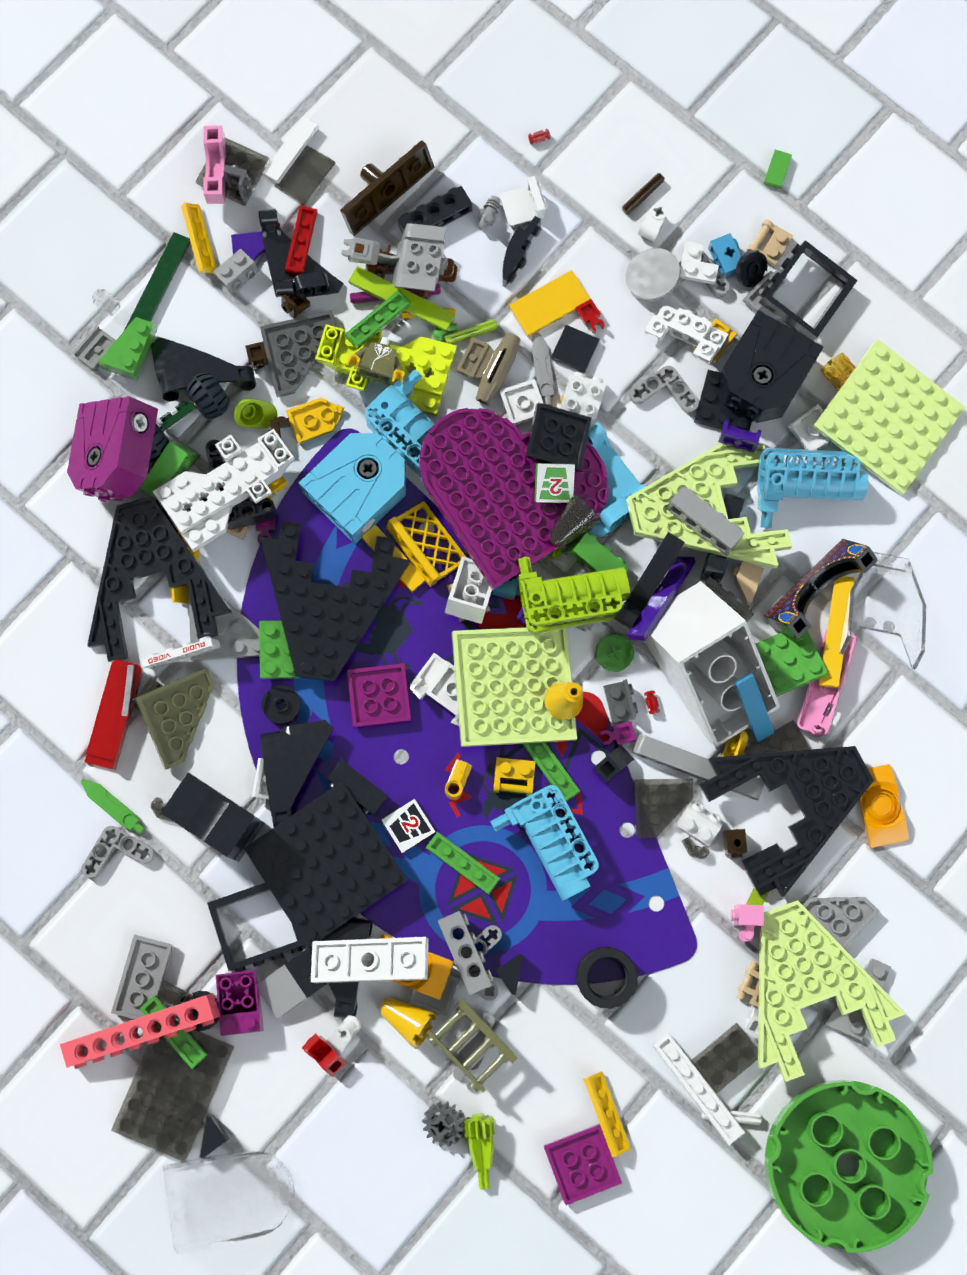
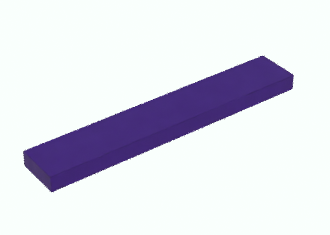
(661, 598)

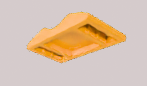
(882, 809)
(438, 975)

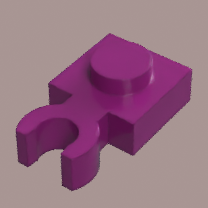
(265, 529)
(622, 733)

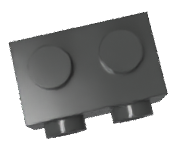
(238, 180)

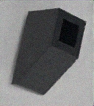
(612, 764)

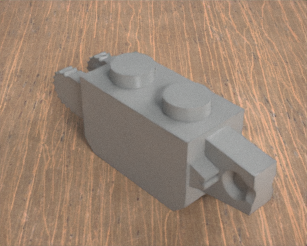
(470, 1046)

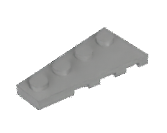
(854, 1023)

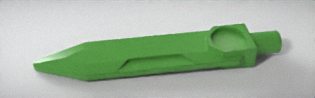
(112, 806)

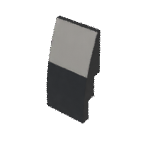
(289, 984)

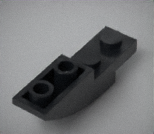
(516, 251)

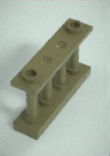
(490, 1041)

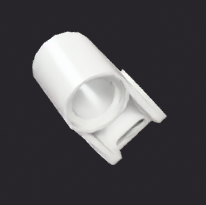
(652, 224)
(344, 1034)

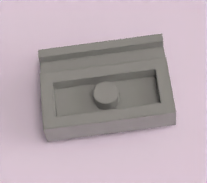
(93, 347)

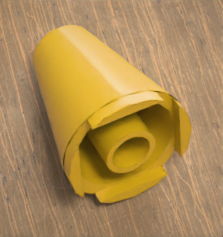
(564, 700)
(408, 1020)

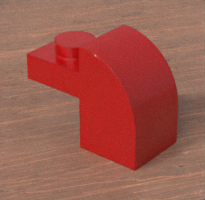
(324, 1054)

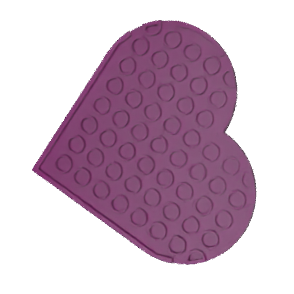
(487, 490)

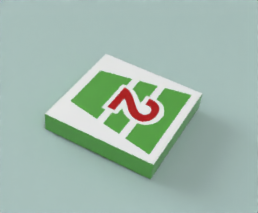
(554, 482)

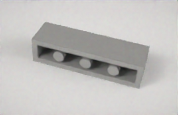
(705, 520)

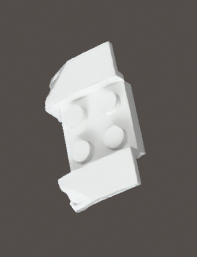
(439, 683)

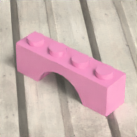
(215, 162)

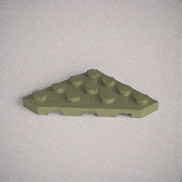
(174, 714)

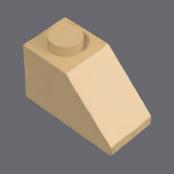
(747, 580)

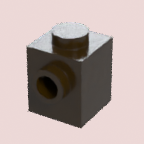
(735, 842)

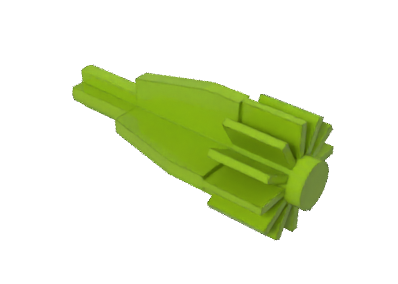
(481, 1145)

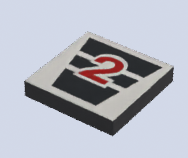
(408, 826)

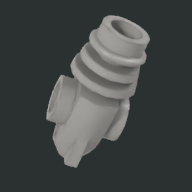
(487, 213)

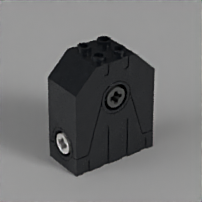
(767, 369)

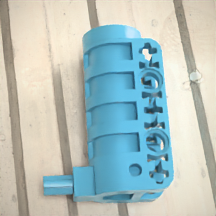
(401, 418)

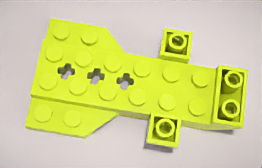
(421, 354)

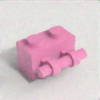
(748, 917)

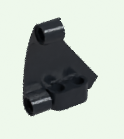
(314, 280)
(178, 364)
(288, 761)

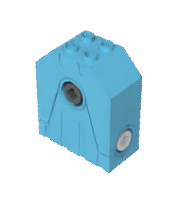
(357, 483)

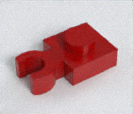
(589, 314)

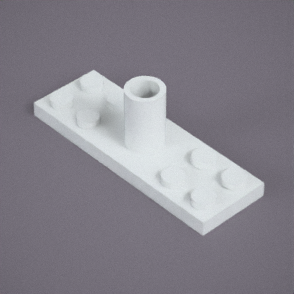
(370, 960)

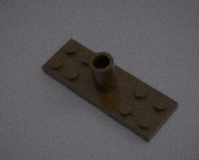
(386, 187)

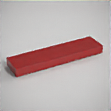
(301, 240)

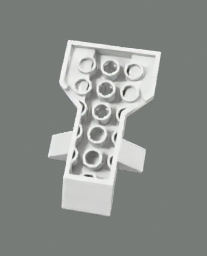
(241, 476)

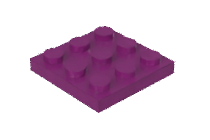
(379, 695)
(582, 1164)

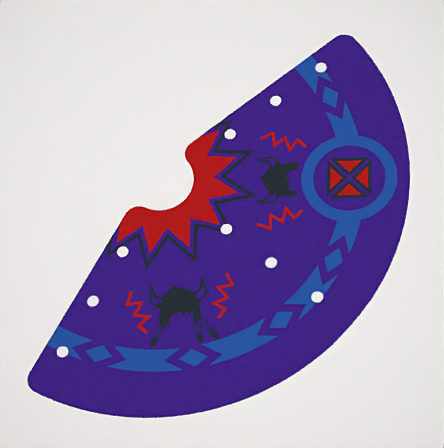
(524, 901)

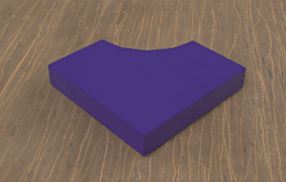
(250, 243)

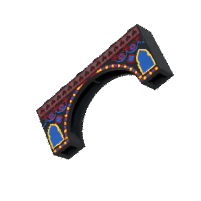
(843, 559)

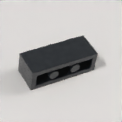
(361, 789)

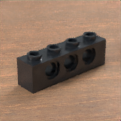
(446, 214)

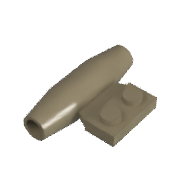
(489, 365)

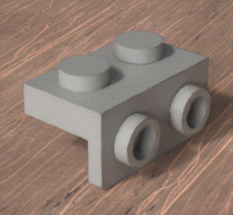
(236, 271)

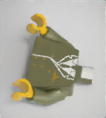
(378, 362)

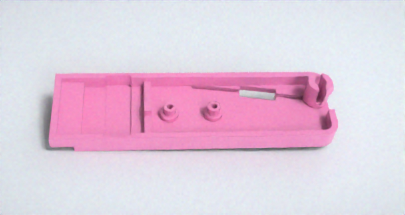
(818, 697)

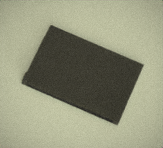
(305, 175)

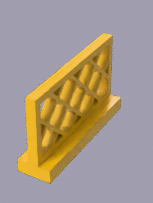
(412, 548)

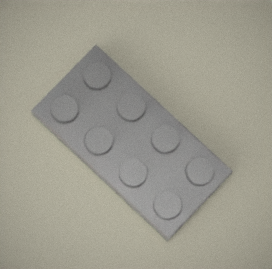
(141, 975)

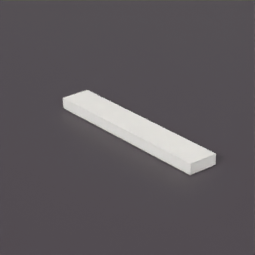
(699, 1089)

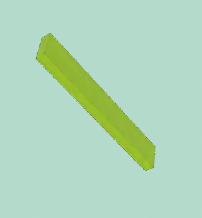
(419, 308)

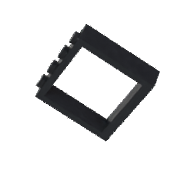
(787, 315)
(258, 959)

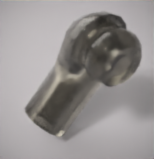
(157, 807)

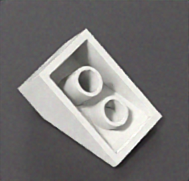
(469, 593)

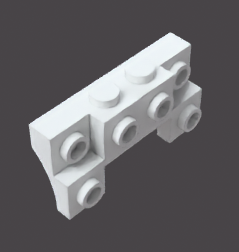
(690, 329)

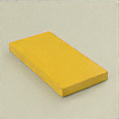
(549, 303)

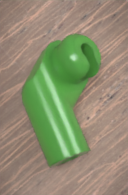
(438, 333)

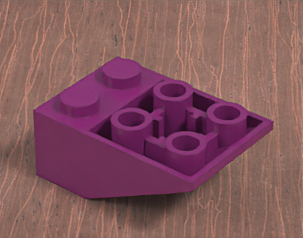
(239, 1003)

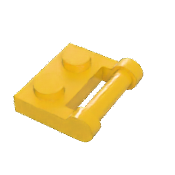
(515, 770)

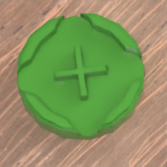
(614, 652)

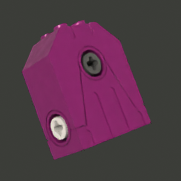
(106, 449)

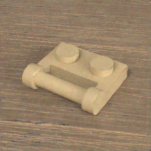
(776, 244)

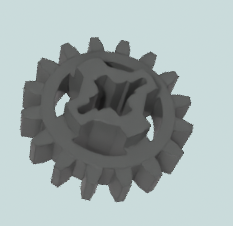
(444, 1123)

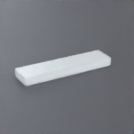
(290, 150)

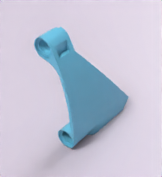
(620, 483)

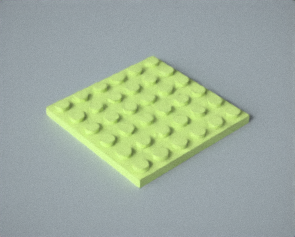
(889, 417)
(504, 685)

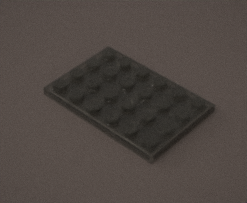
(170, 1098)

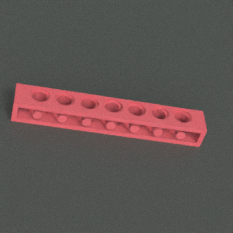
(74, 1050)

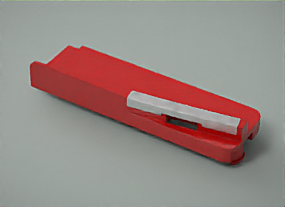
(114, 714)

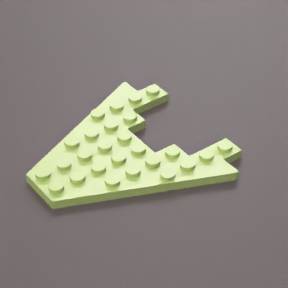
(705, 477)
(802, 967)

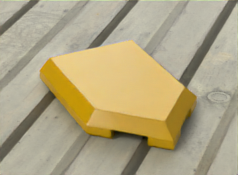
(314, 419)

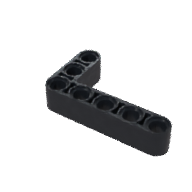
(239, 510)
(716, 565)
(649, 580)

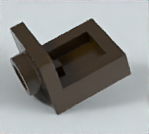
(294, 304)
(257, 355)
(279, 422)

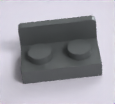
(620, 701)

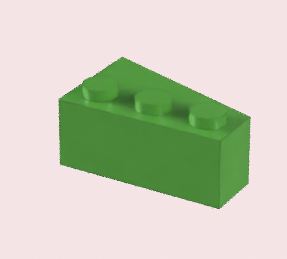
(130, 349)
(173, 461)
(593, 554)

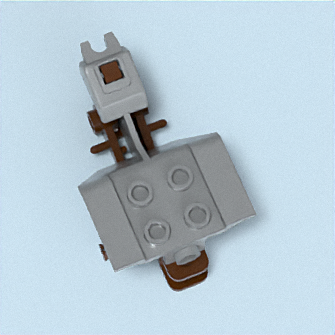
(417, 262)

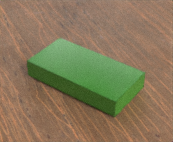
(777, 169)

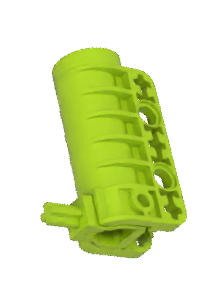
(570, 597)

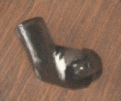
(695, 851)

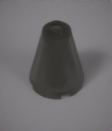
(573, 522)

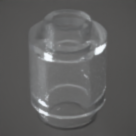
(105, 301)

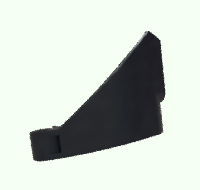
(346, 992)

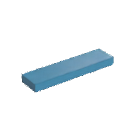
(754, 707)

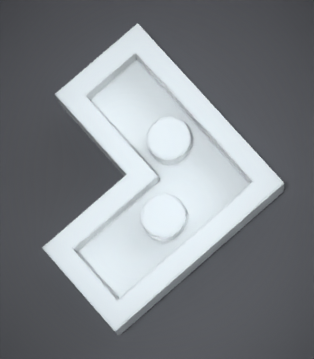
(693, 268)

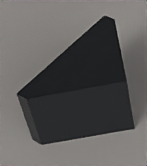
(510, 973)
(213, 1136)

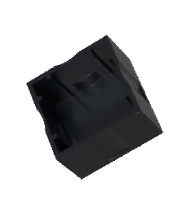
(212, 817)

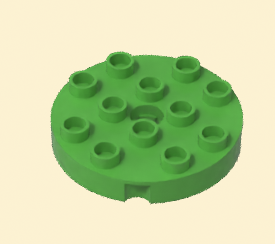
(837, 1209)

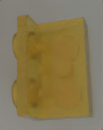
(838, 370)

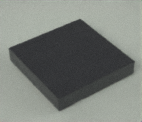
(575, 348)

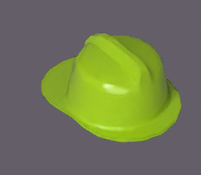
(254, 413)

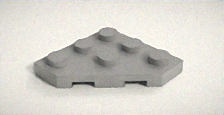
(842, 916)

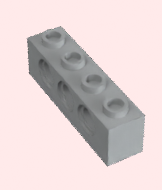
(448, 925)

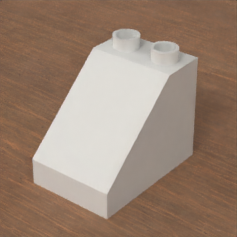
(702, 653)

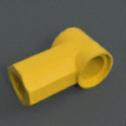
(458, 778)

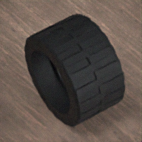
(630, 977)

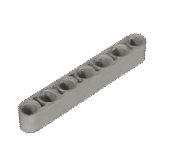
(688, 763)

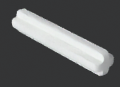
(743, 1117)

